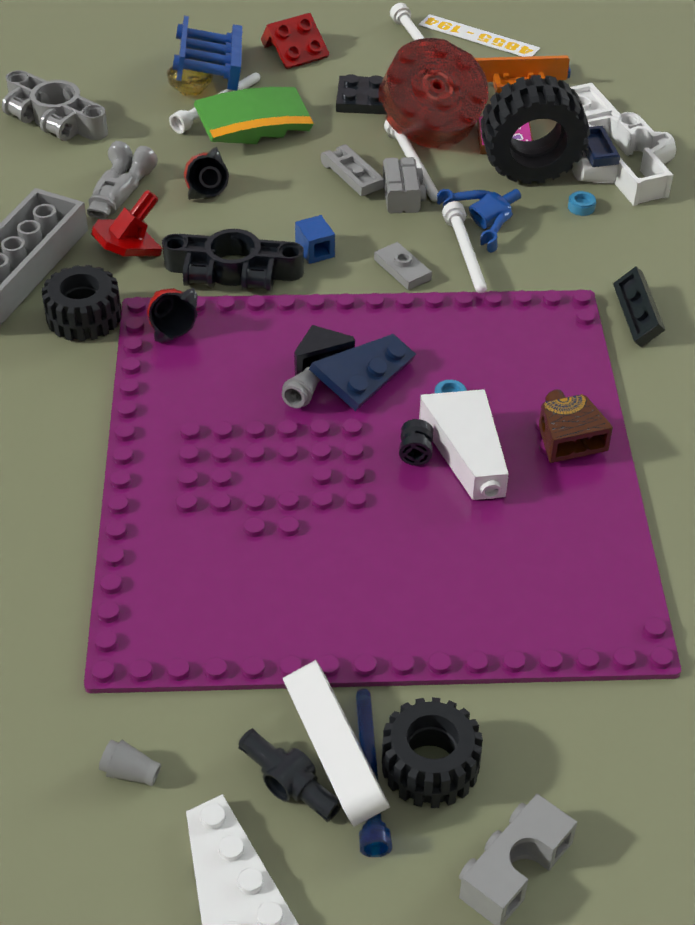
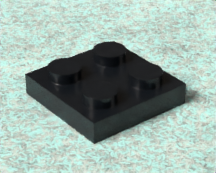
(359, 95)

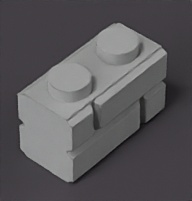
(403, 185)

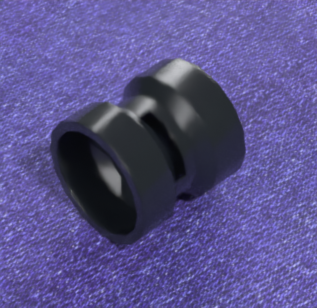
(416, 442)

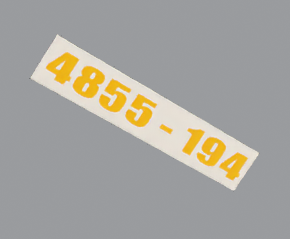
(479, 36)

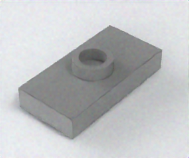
(403, 265)

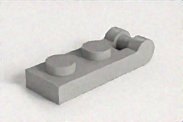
(353, 170)

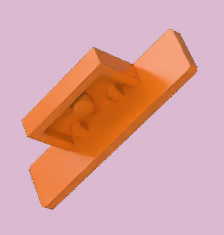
(508, 69)

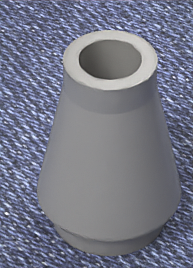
(299, 389)
(127, 763)

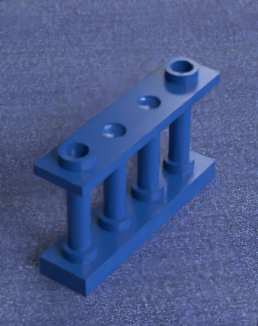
(209, 48)

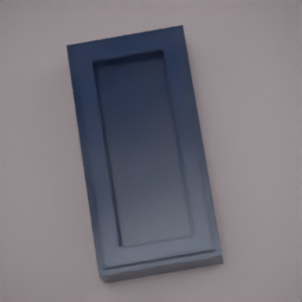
(601, 149)

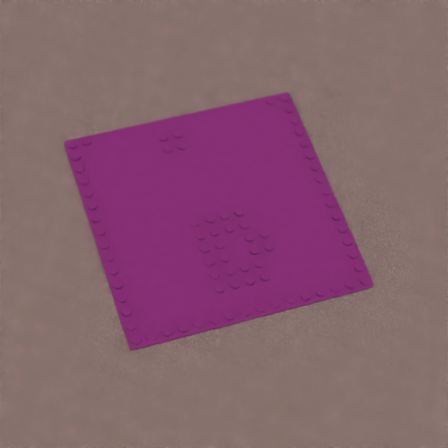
(300, 536)

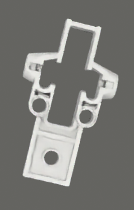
(630, 135)

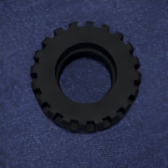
(527, 102)

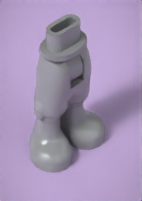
(116, 183)

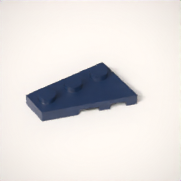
(363, 369)

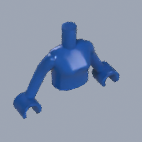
(488, 211)

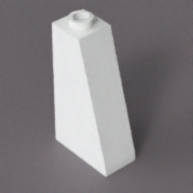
(467, 440)

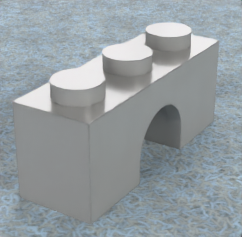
(534, 833)

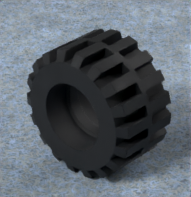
(81, 302)
(427, 778)

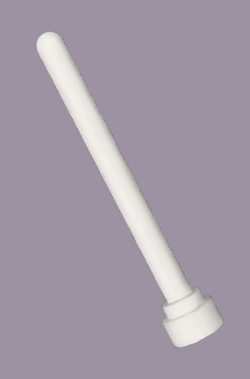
(402, 15)
(183, 120)
(409, 151)
(454, 216)

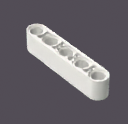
(336, 744)

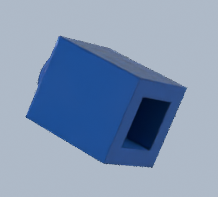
(315, 238)

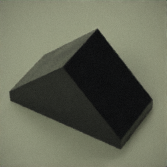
(319, 344)

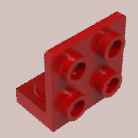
(295, 40)

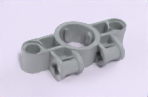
(54, 106)

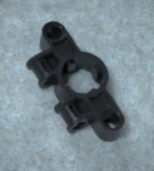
(202, 261)

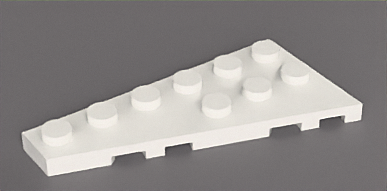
(229, 873)

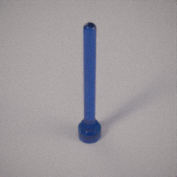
(375, 837)

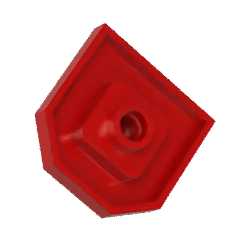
(128, 232)

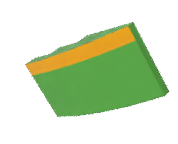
(253, 114)

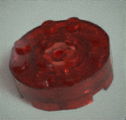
(433, 92)

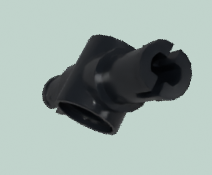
(289, 774)

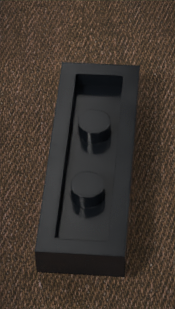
(638, 307)

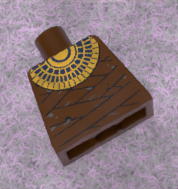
(572, 427)

